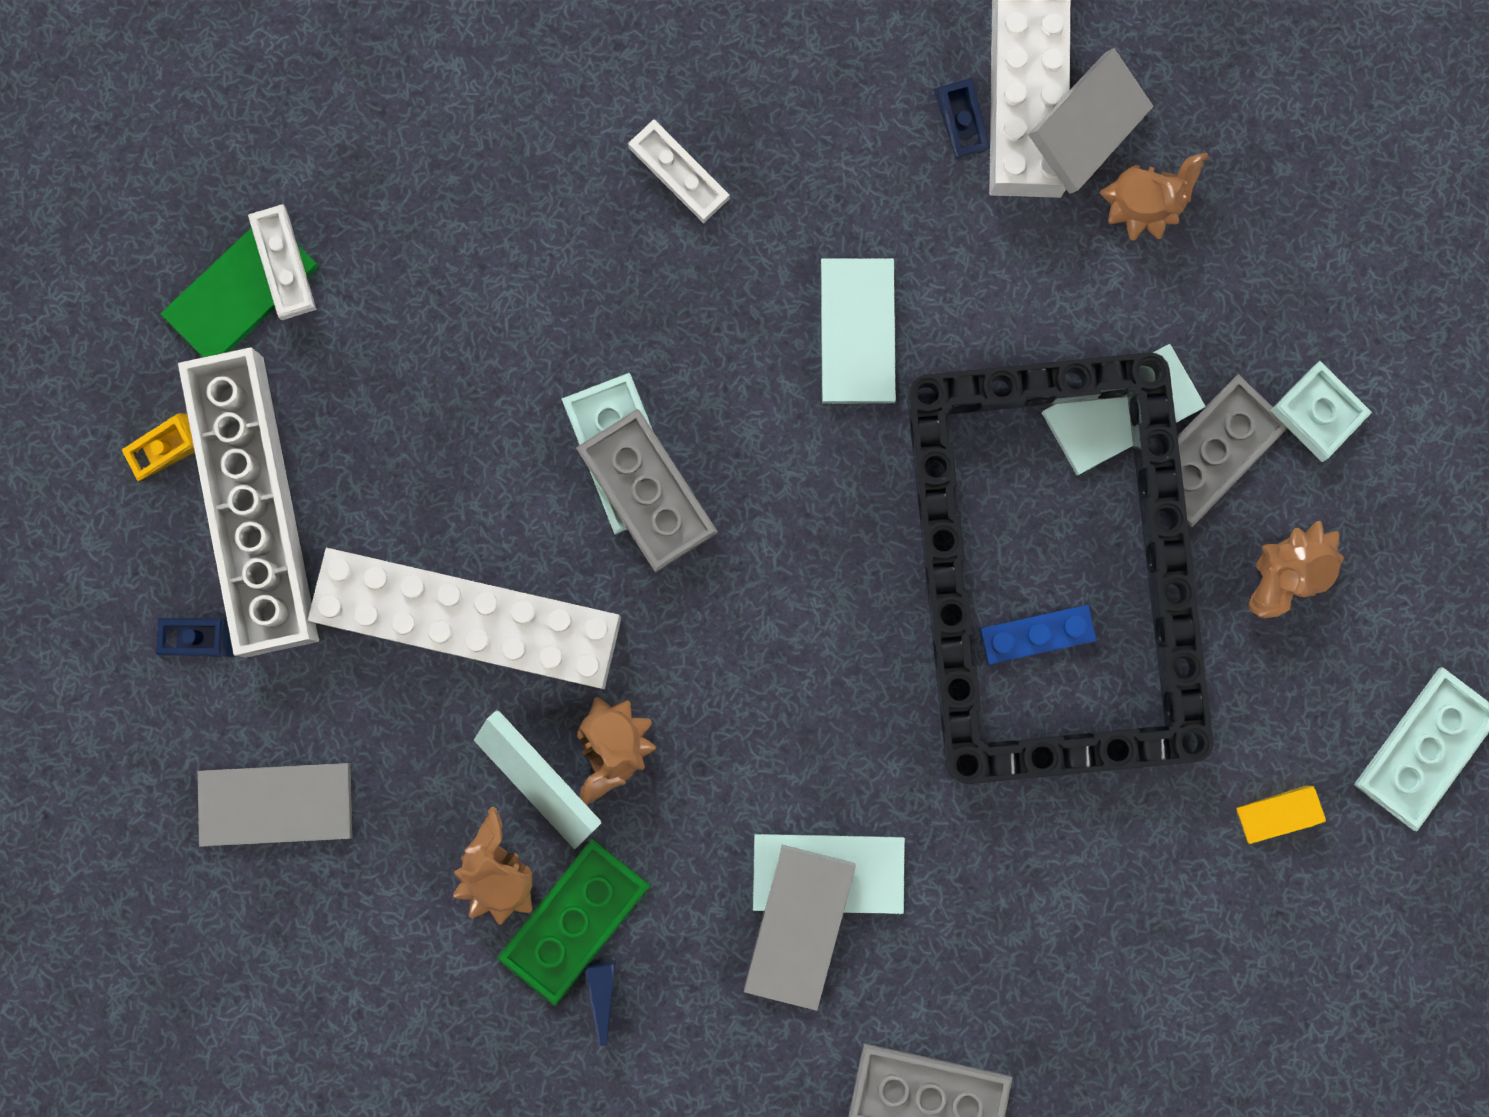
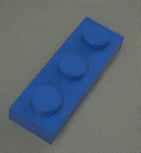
(1038, 634)

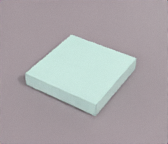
(1321, 411)

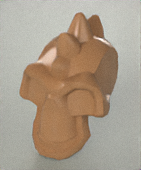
(1151, 198)
(1298, 566)
(613, 745)
(492, 876)

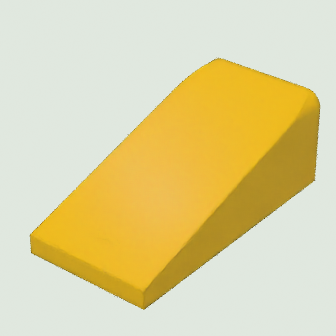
(162, 446)
(1281, 814)

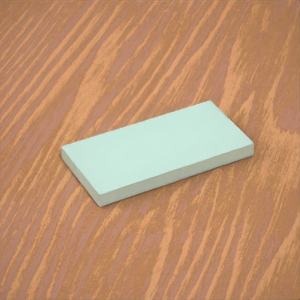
(857, 331)
(598, 409)
(1101, 428)
(1427, 749)
(536, 779)
(877, 875)

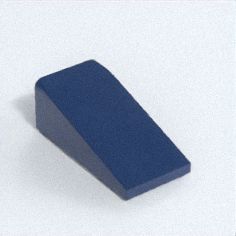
(962, 116)
(195, 637)
(600, 987)

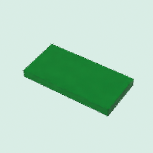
(226, 299)
(573, 922)

